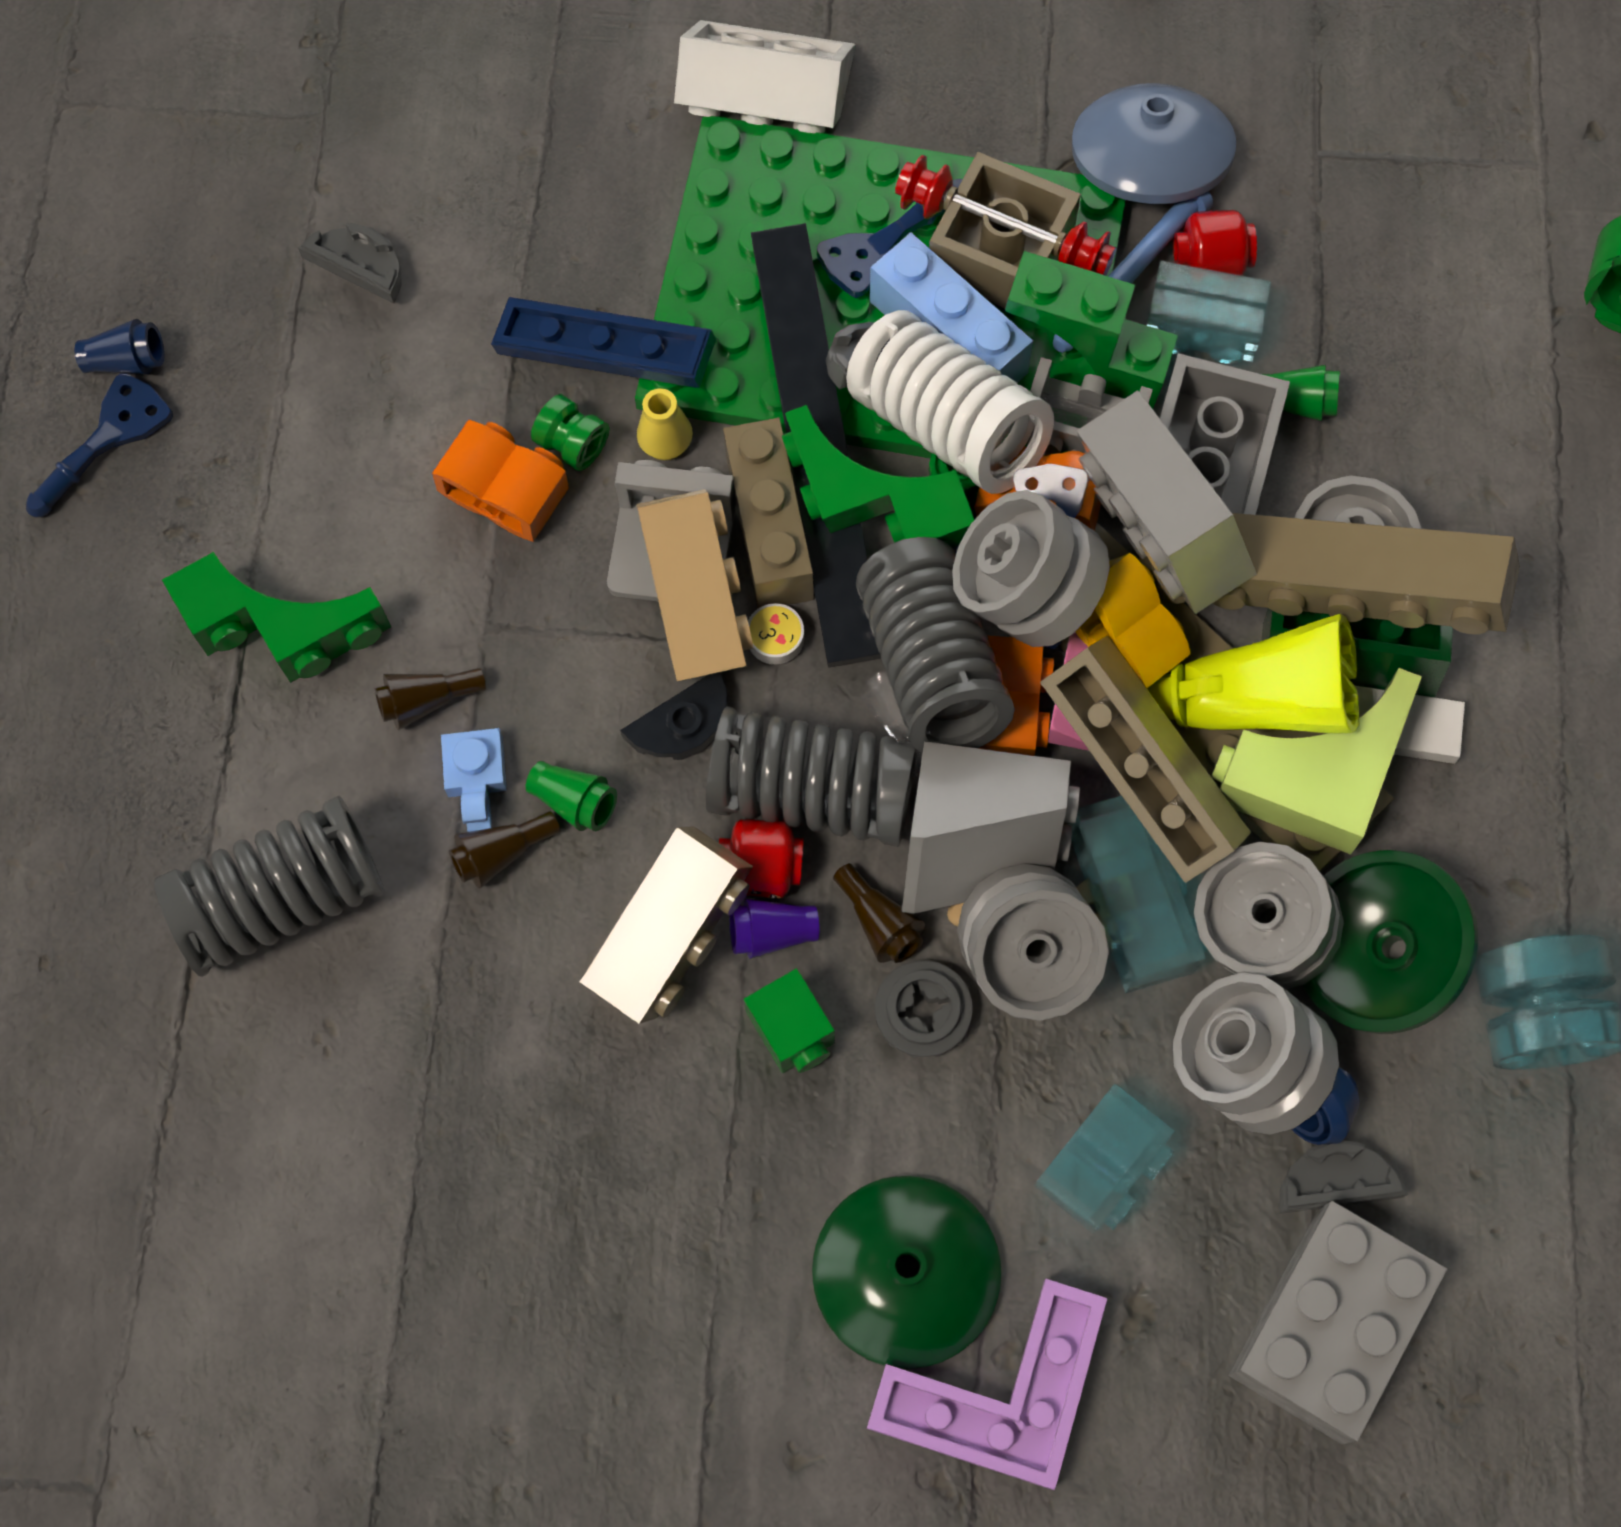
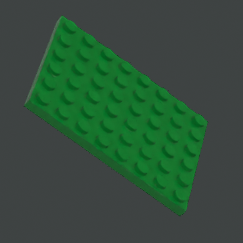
(780, 177)

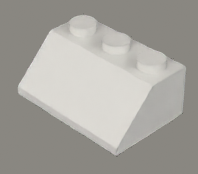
(763, 75)

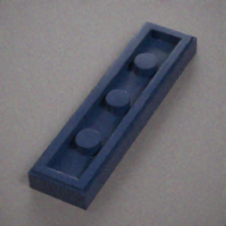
(604, 342)

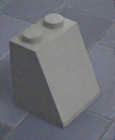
(981, 816)

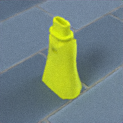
(1272, 684)

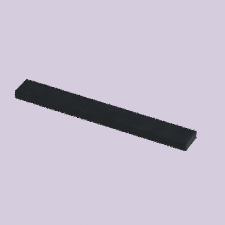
(802, 379)

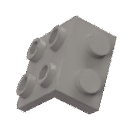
(648, 481)

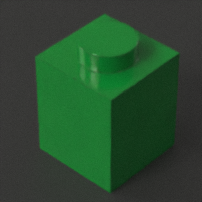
(791, 1023)

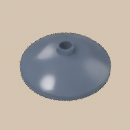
(1153, 143)

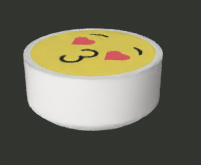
(776, 633)

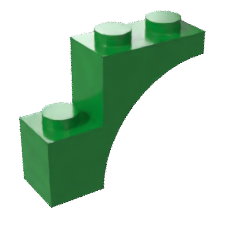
(1090, 316)
(851, 493)
(298, 634)

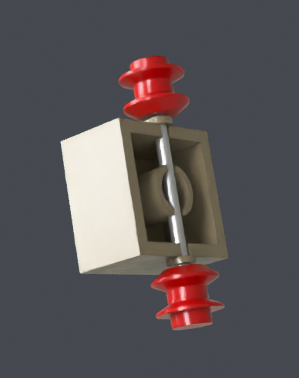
(997, 218)

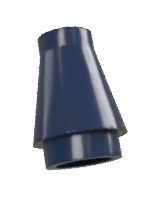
(123, 349)

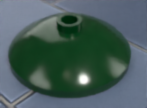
(1385, 901)
(896, 1317)

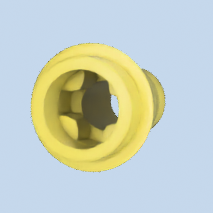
(663, 426)

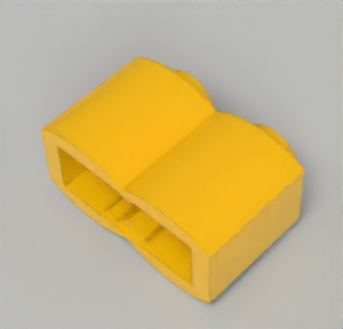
(1136, 621)

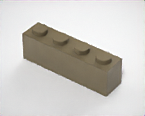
(1146, 759)

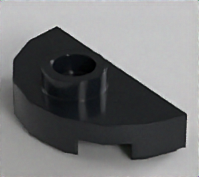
(682, 723)

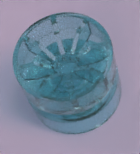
(1548, 984)

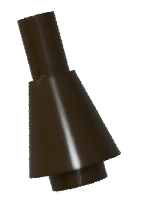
(413, 696)
(488, 851)
(889, 930)

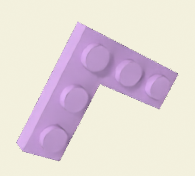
(1014, 1438)

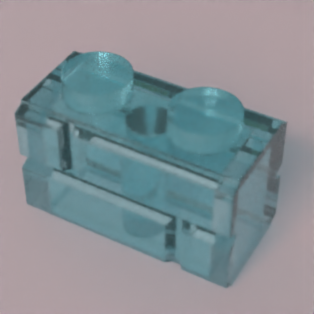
(1209, 311)

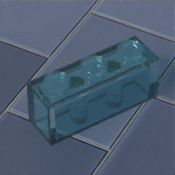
(1136, 896)

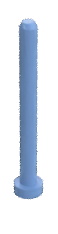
(1152, 245)

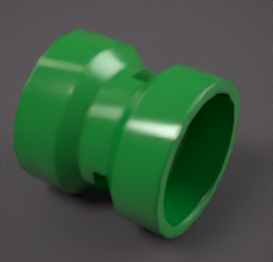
(570, 432)

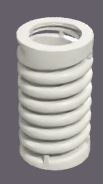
(949, 400)

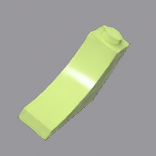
(1319, 782)

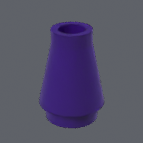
(771, 926)

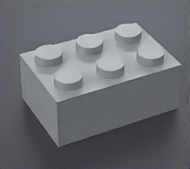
(1225, 425)
(1164, 504)
(1338, 1323)

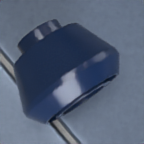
(1335, 1115)

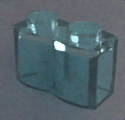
(1105, 1161)

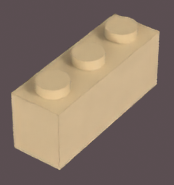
(694, 584)

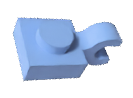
(473, 770)

